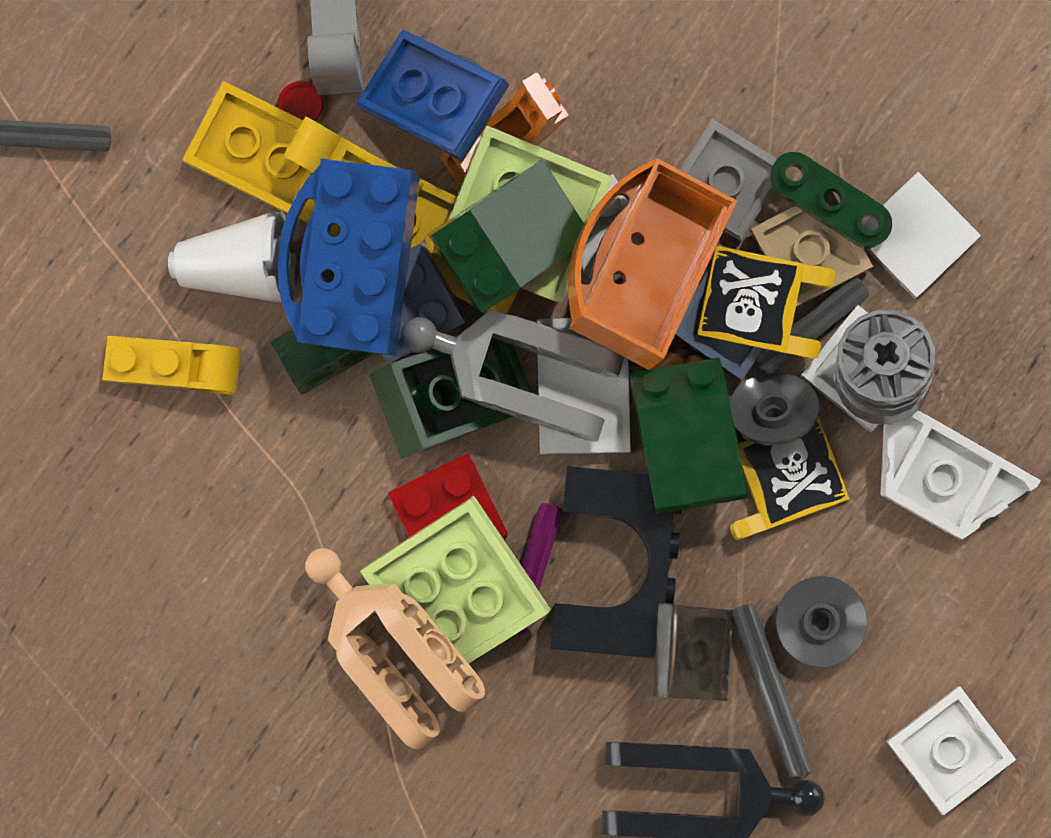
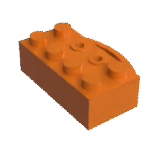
(678, 233)

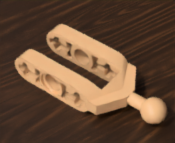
(416, 636)

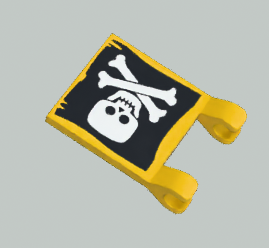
(755, 298)
(789, 481)

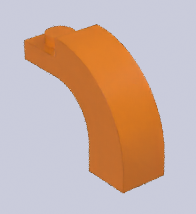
(529, 116)

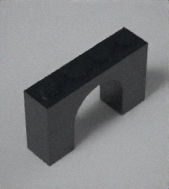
(631, 626)

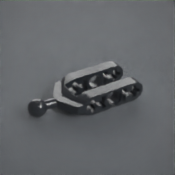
(753, 792)

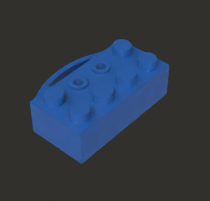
(368, 256)

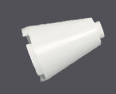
(235, 259)

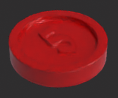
(301, 100)

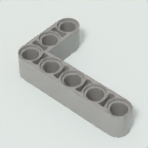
(335, 47)

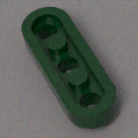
(809, 197)

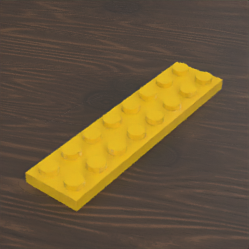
(245, 147)

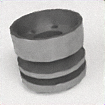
(887, 391)

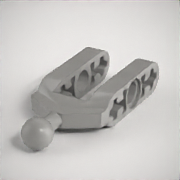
(470, 350)

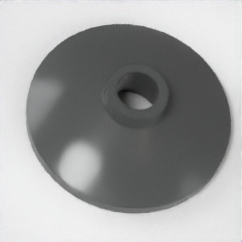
(774, 409)
(845, 621)

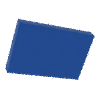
(432, 94)

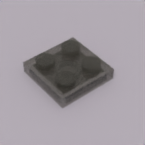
(692, 652)

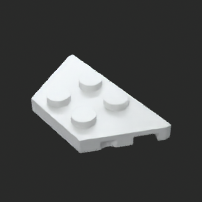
(947, 476)

